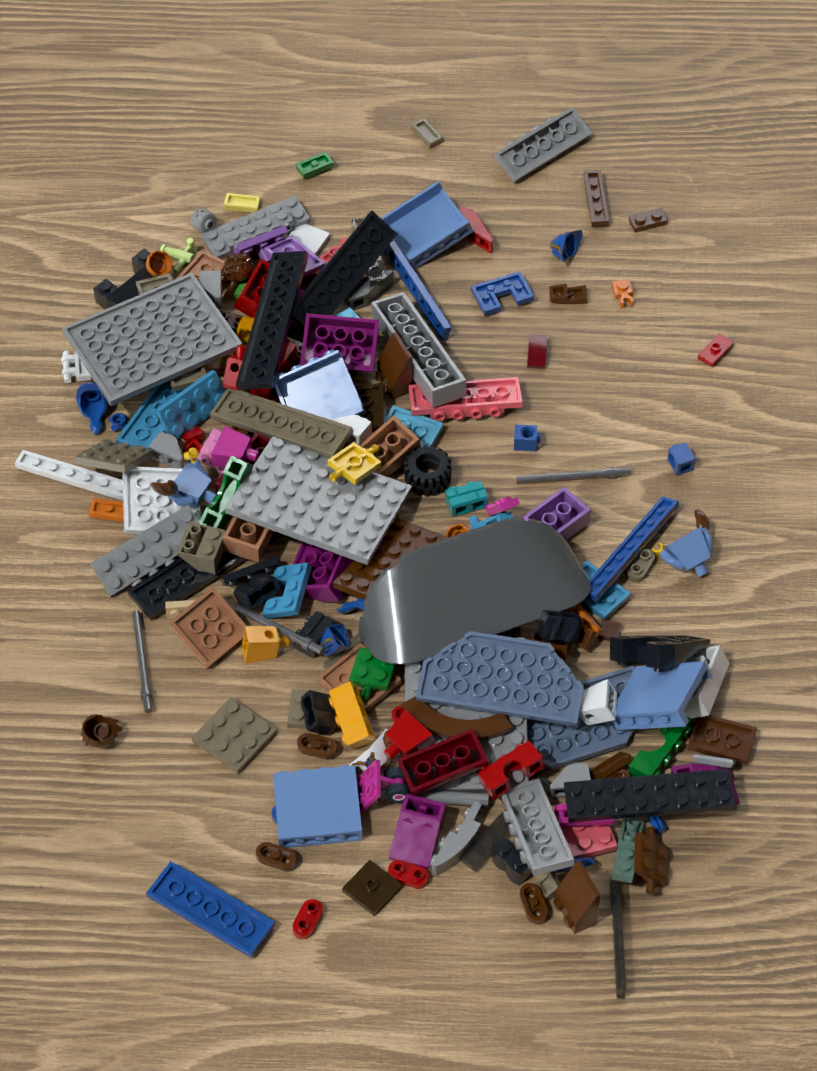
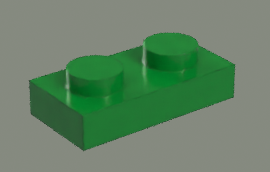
(314, 165)

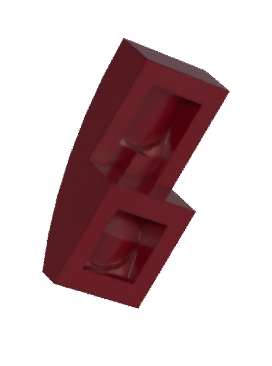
(537, 351)

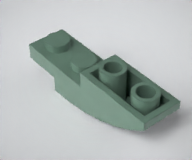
(624, 861)

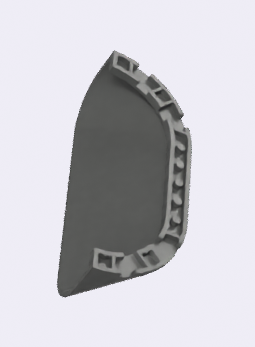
(467, 584)

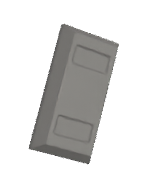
(716, 761)

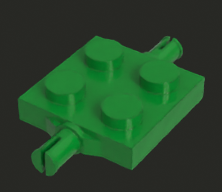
(371, 673)

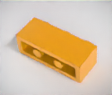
(351, 715)

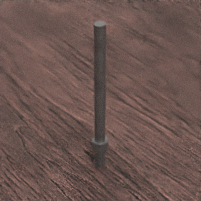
(609, 472)
(306, 643)
(146, 691)

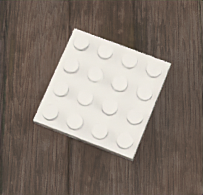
(142, 504)

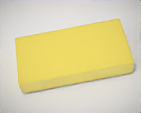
(241, 202)

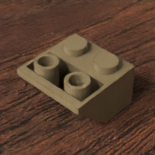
(202, 547)

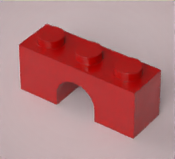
(522, 758)

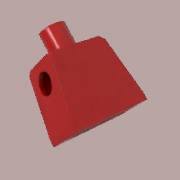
(233, 367)
(407, 736)

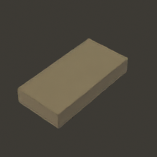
(427, 133)

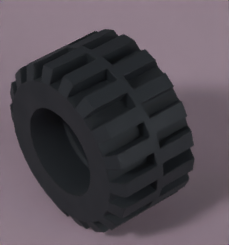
(423, 459)

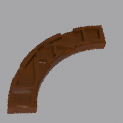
(449, 727)

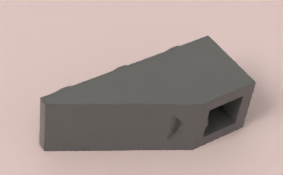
(363, 294)

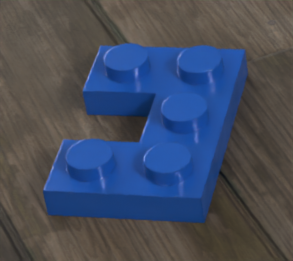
(487, 292)

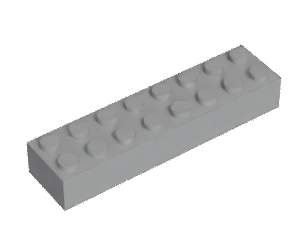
(432, 366)

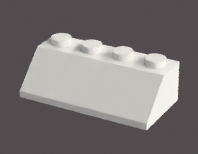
(707, 689)

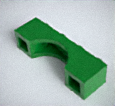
(233, 476)
(653, 761)

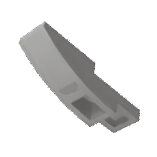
(457, 843)

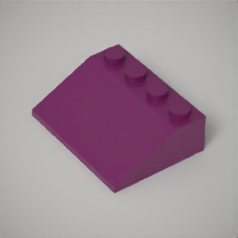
(351, 336)
(324, 570)

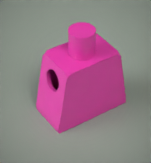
(235, 444)

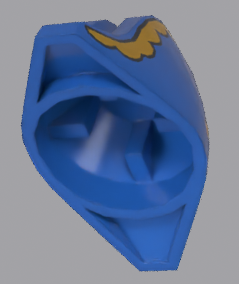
(566, 244)
(335, 640)

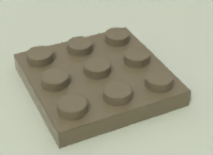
(113, 456)
(234, 735)

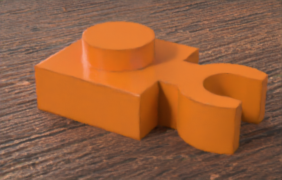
(623, 290)

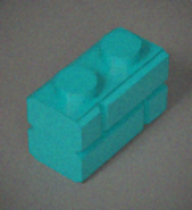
(466, 498)

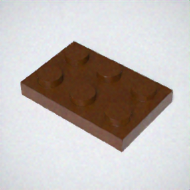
(722, 738)

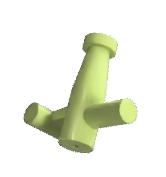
(183, 256)

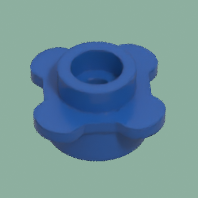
(118, 421)

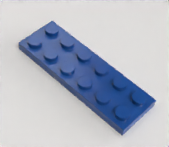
(210, 909)

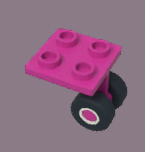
(371, 783)

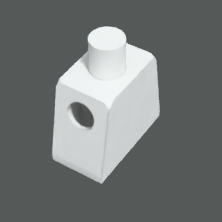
(598, 703)

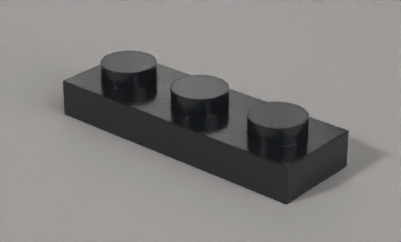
(249, 571)

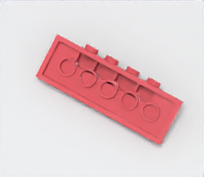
(481, 399)

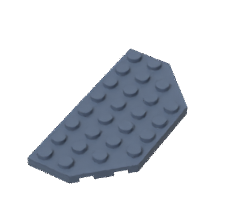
(502, 678)
(569, 744)

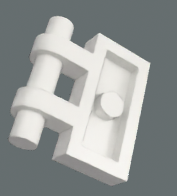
(79, 370)

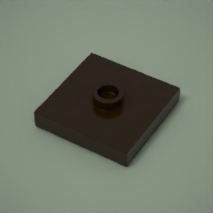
(371, 887)

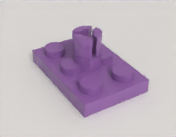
(258, 243)
(291, 244)

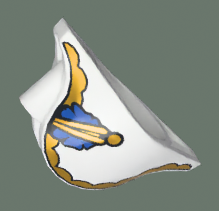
(374, 753)

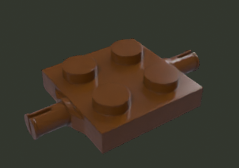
(651, 860)

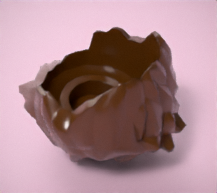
(237, 267)
(99, 730)

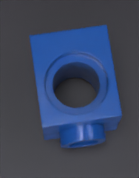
(526, 437)
(681, 458)

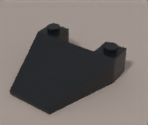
(108, 294)
(655, 650)

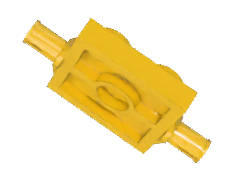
(354, 463)

